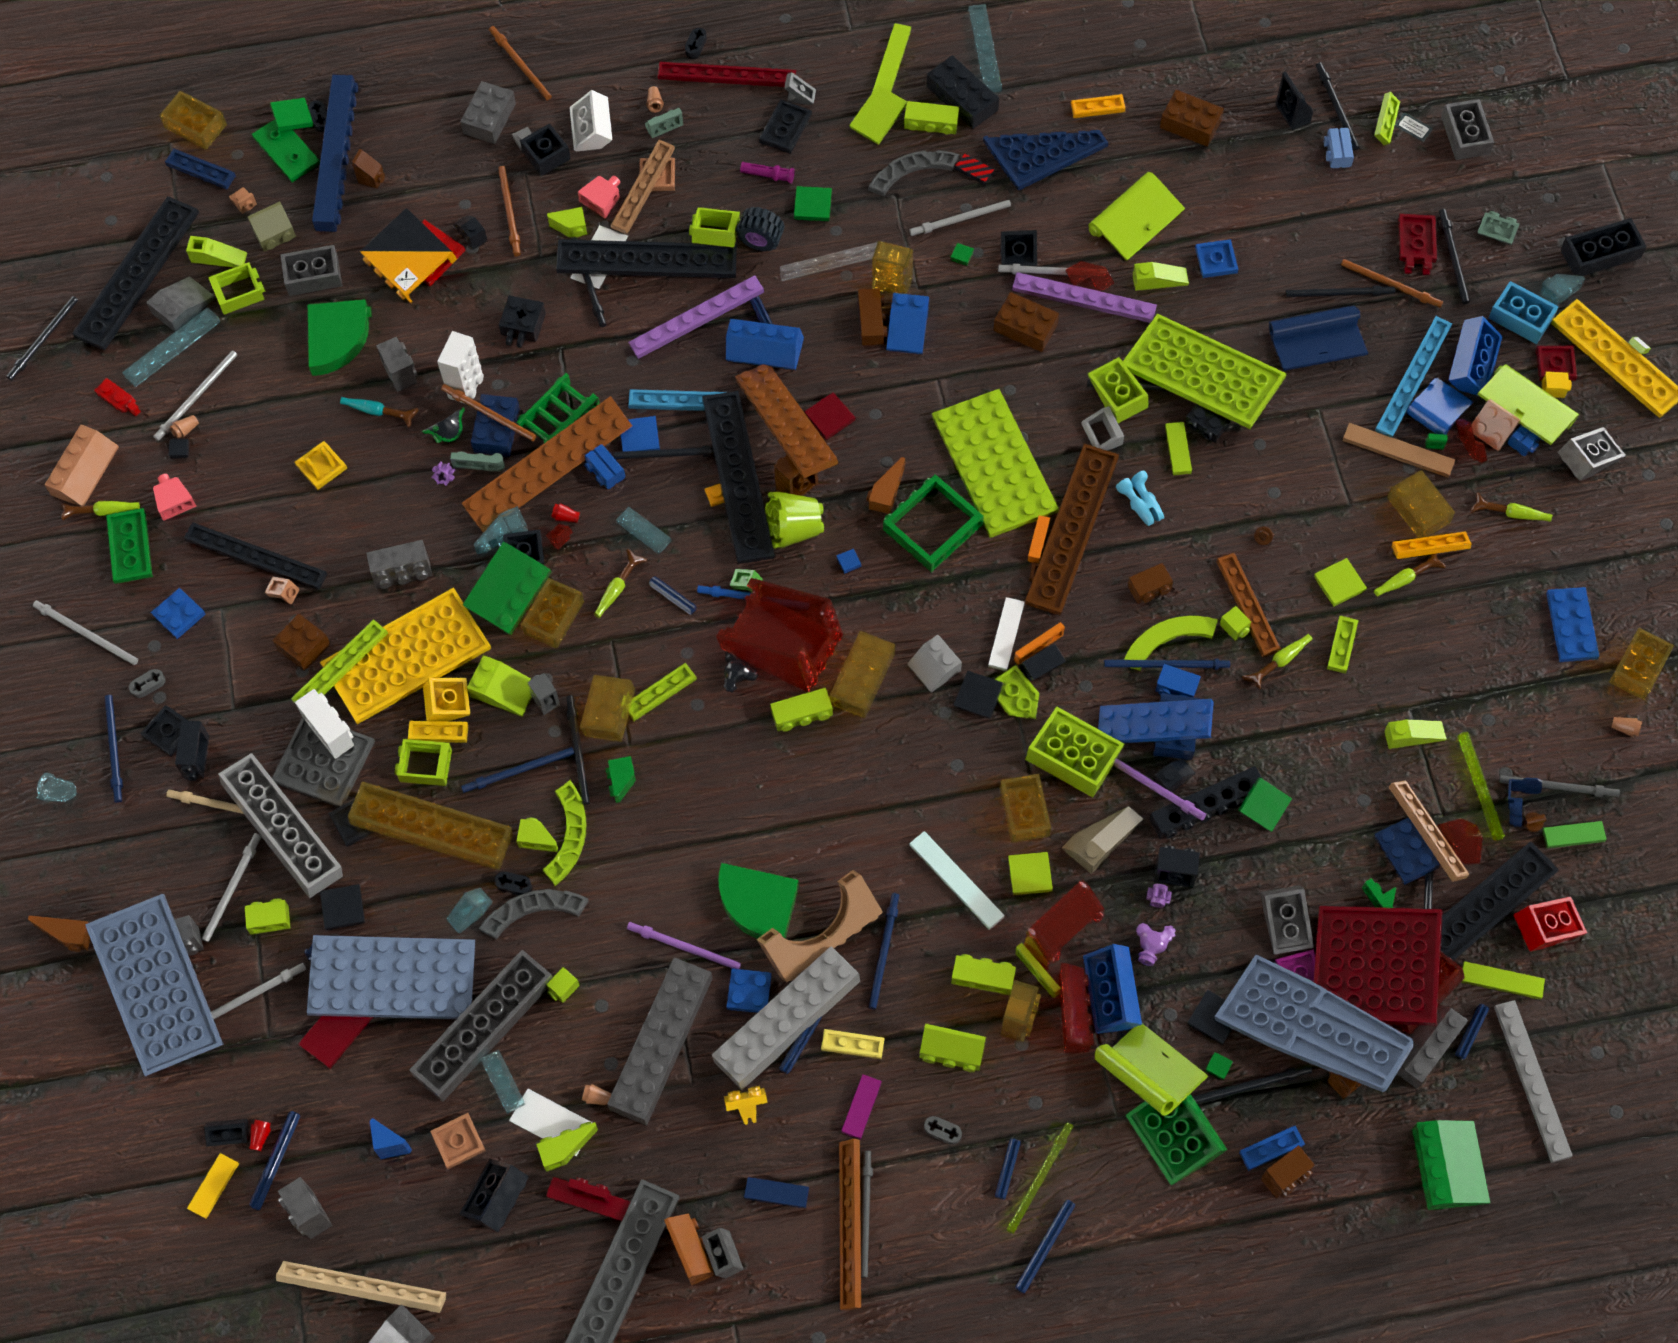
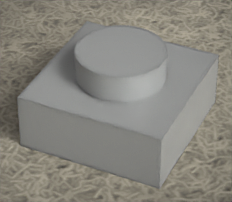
(520, 135)

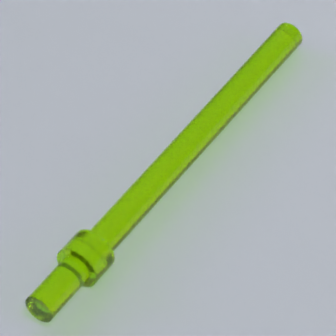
(1059, 1143)

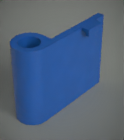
(1438, 407)

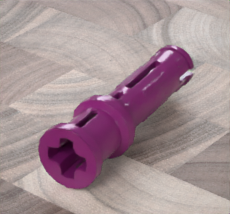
(775, 172)

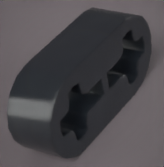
(699, 44)
(317, 116)
(514, 879)

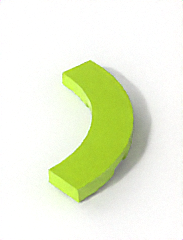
(1170, 630)
(574, 834)

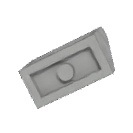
(1111, 425)

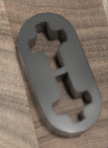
(147, 683)
(945, 1126)

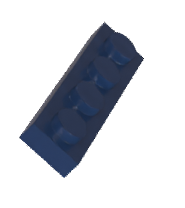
(200, 169)

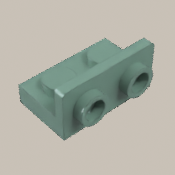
(664, 123)
(1498, 228)

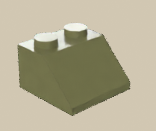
(271, 226)

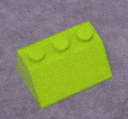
(952, 1048)

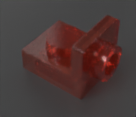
(559, 535)

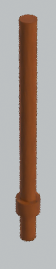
(502, 41)
(514, 237)
(1424, 297)
(459, 396)

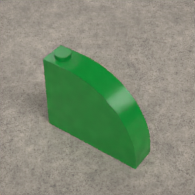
(336, 334)
(757, 899)

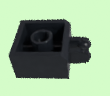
(521, 320)

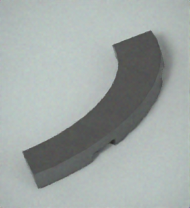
(911, 163)
(529, 903)

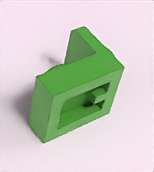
(741, 578)

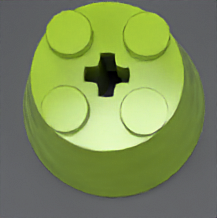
(792, 518)

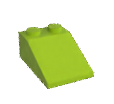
(1119, 389)
(500, 686)

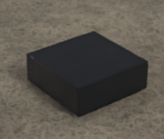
(178, 448)

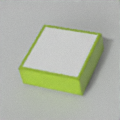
(1639, 345)

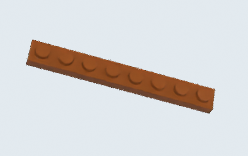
(850, 1225)

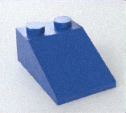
(907, 323)

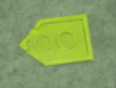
(1018, 695)

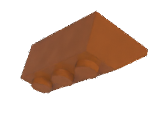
(689, 1247)

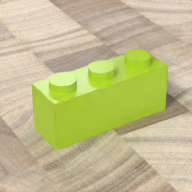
(931, 117)
(801, 710)
(983, 974)

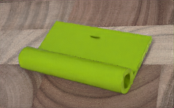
(1140, 207)
(1530, 403)
(1153, 1076)

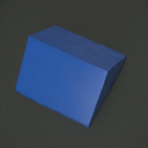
(386, 1142)

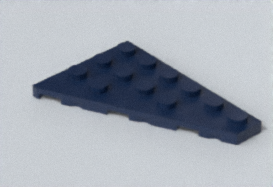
(1038, 156)

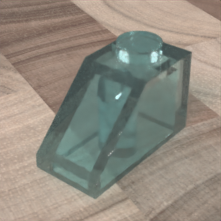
(1561, 287)
(469, 909)

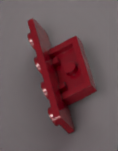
(588, 1197)

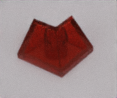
(1464, 839)

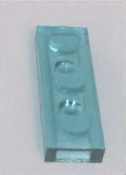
(643, 530)
(502, 1081)

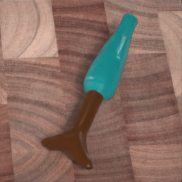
(377, 409)

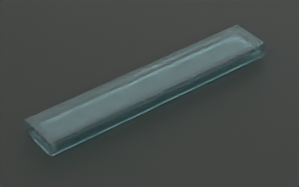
(985, 47)

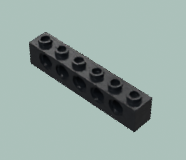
(1213, 794)

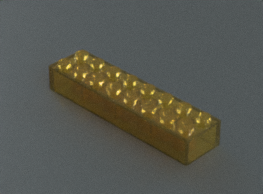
(430, 825)

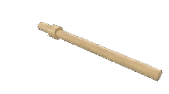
(187, 797)

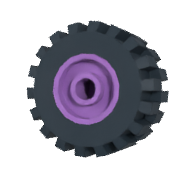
(760, 229)

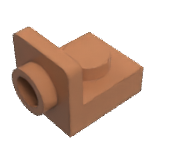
(243, 200)
(282, 589)

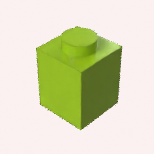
(1235, 623)
(562, 985)

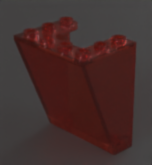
(784, 633)

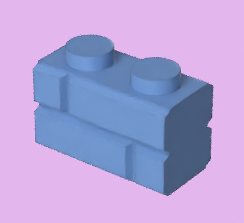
(1339, 148)

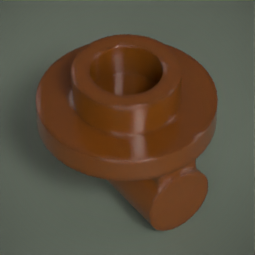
(1263, 535)
(1534, 821)

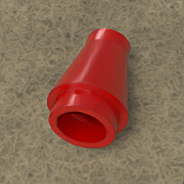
(565, 514)
(259, 1134)

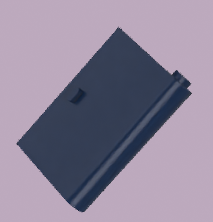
(1317, 338)

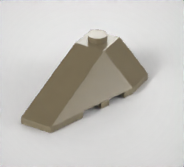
(1099, 840)

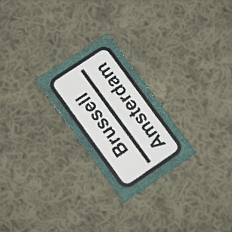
(1413, 126)

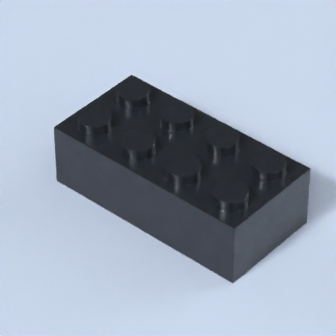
(961, 88)
(1603, 247)

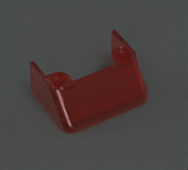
(1062, 923)

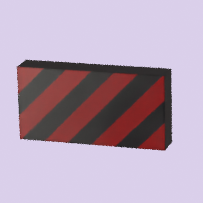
(974, 169)

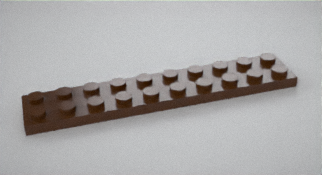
(1072, 529)

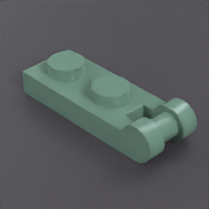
(477, 461)

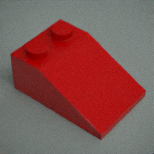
(1549, 923)

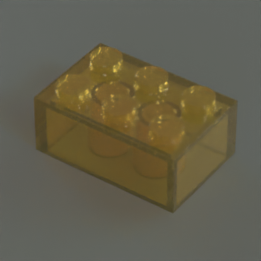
(193, 120)
(892, 268)
(1421, 504)
(552, 613)
(1641, 663)
(607, 708)
(1025, 808)
(1020, 1011)

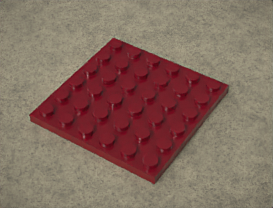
(1382, 960)

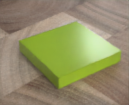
(1340, 582)
(1030, 873)

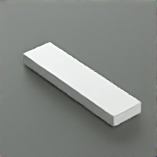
(1006, 634)

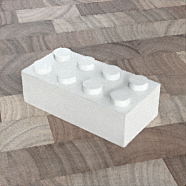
(460, 364)

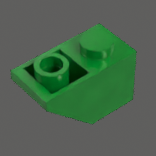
(622, 777)

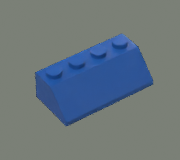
(763, 344)
(1475, 355)
(1112, 989)

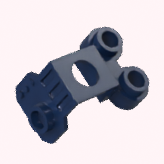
(1527, 786)

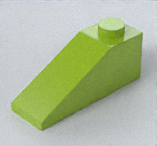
(1157, 275)
(1413, 732)

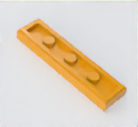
(1431, 545)

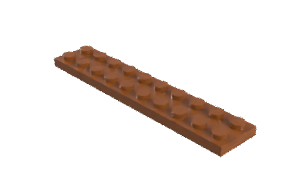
(786, 420)
(547, 463)

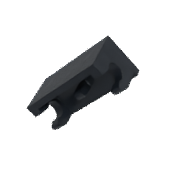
(1042, 662)

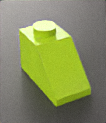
(568, 222)
(535, 836)

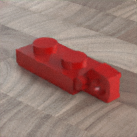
(117, 397)

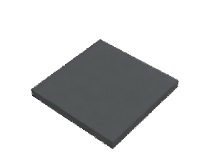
(314, 772)

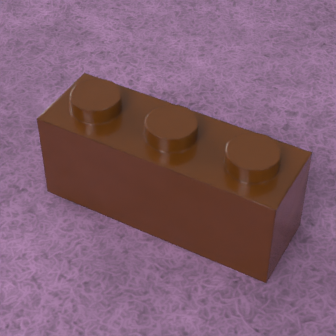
(872, 316)

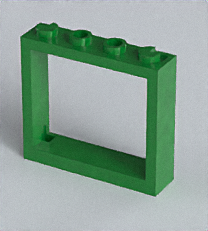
(955, 541)

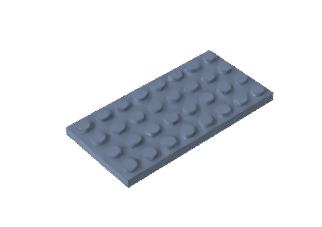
(390, 977)
(154, 984)

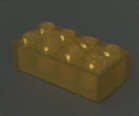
(862, 674)

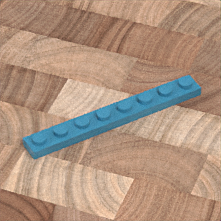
(1413, 377)

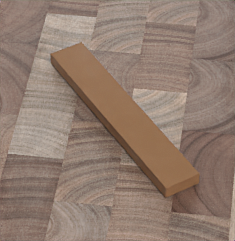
(642, 187)
(1398, 450)
(1429, 831)

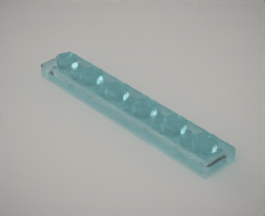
(171, 347)

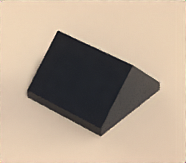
(1018, 247)
(527, 542)

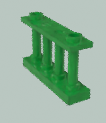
(561, 384)

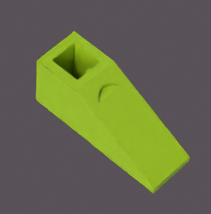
(212, 252)
(561, 1149)

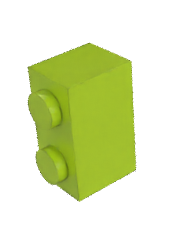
(267, 916)

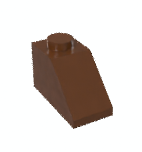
(368, 170)

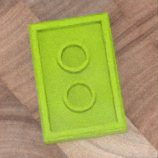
(878, 114)

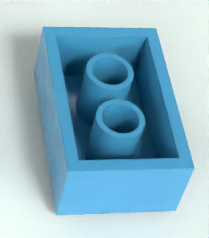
(1523, 312)

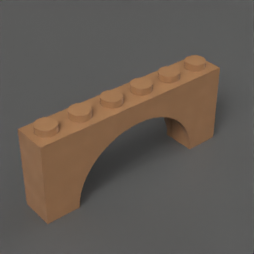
(855, 911)

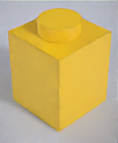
(1556, 384)

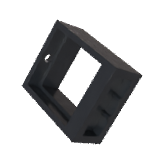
(192, 750)

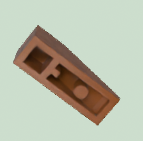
(886, 488)
(68, 932)

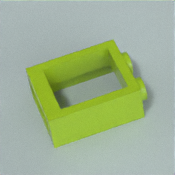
(715, 218)
(234, 275)
(442, 748)

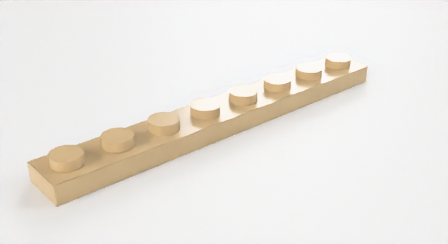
(361, 1286)

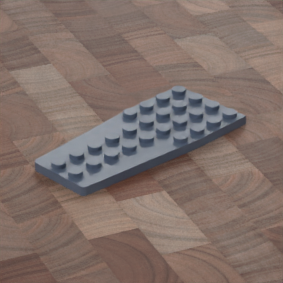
(1313, 1025)

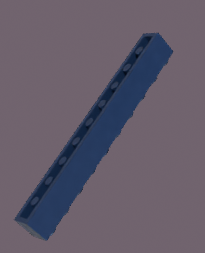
(334, 153)

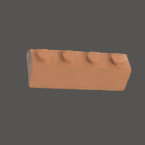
(81, 466)

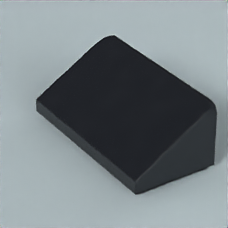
(226, 1132)

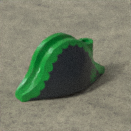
(448, 429)

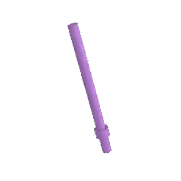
(1186, 806)
(647, 932)

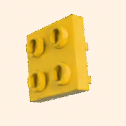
(320, 465)
(746, 1102)

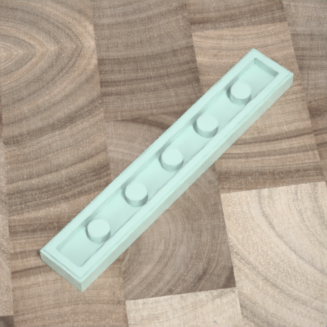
(957, 880)

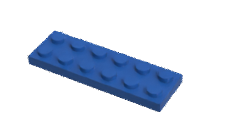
(1157, 721)

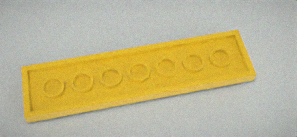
(1617, 358)

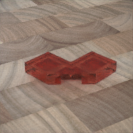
(1082, 270)
(1475, 448)

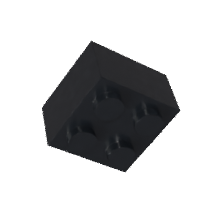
(545, 149)
(1176, 866)

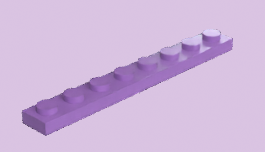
(1084, 297)
(696, 317)

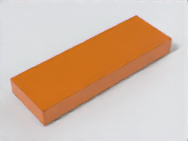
(1039, 643)

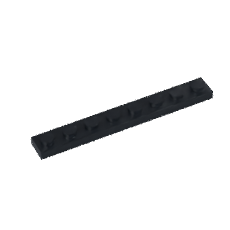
(255, 556)

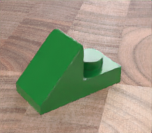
(1375, 895)

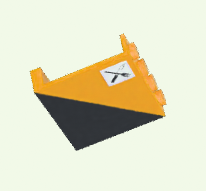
(406, 253)

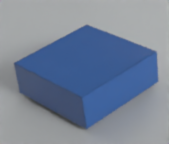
(848, 561)

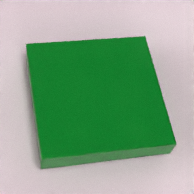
(291, 114)
(812, 203)
(1265, 804)

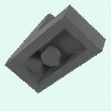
(799, 90)

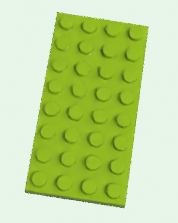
(1204, 371)
(995, 462)

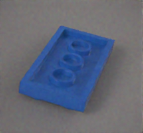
(1572, 624)

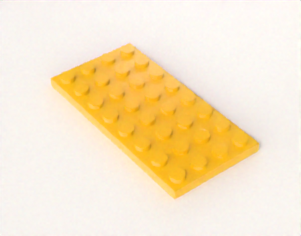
(417, 648)

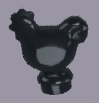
(737, 671)

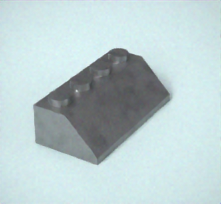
(1430, 1045)

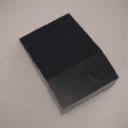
(1293, 104)

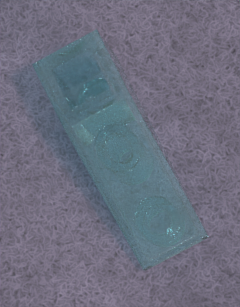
(506, 523)

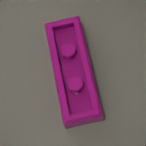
(861, 1107)

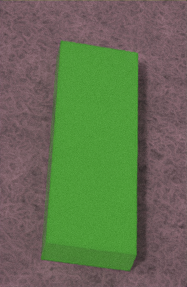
(1574, 834)

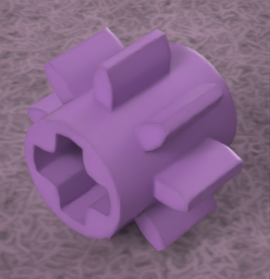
(443, 478)
(1159, 895)

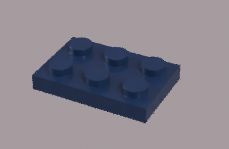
(1407, 851)

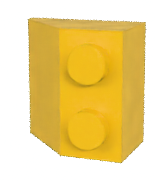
(446, 699)

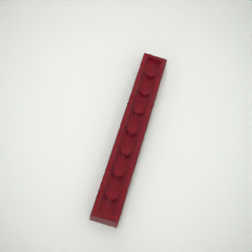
(723, 74)

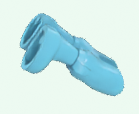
(1147, 506)

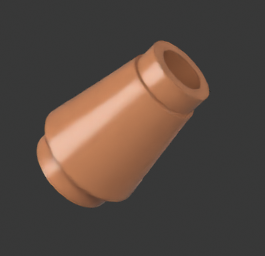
(654, 100)
(184, 426)
(1629, 726)
(595, 1095)

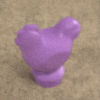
(1153, 942)

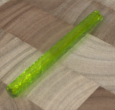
(1481, 786)

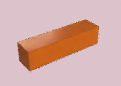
(1038, 539)

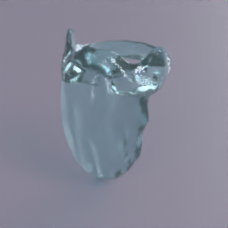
(55, 789)

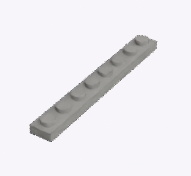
(1533, 1081)

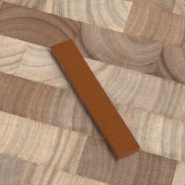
(1248, 604)

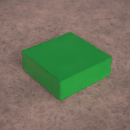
(962, 254)
(1436, 441)
(1219, 1066)

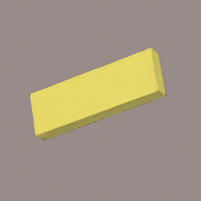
(852, 1044)

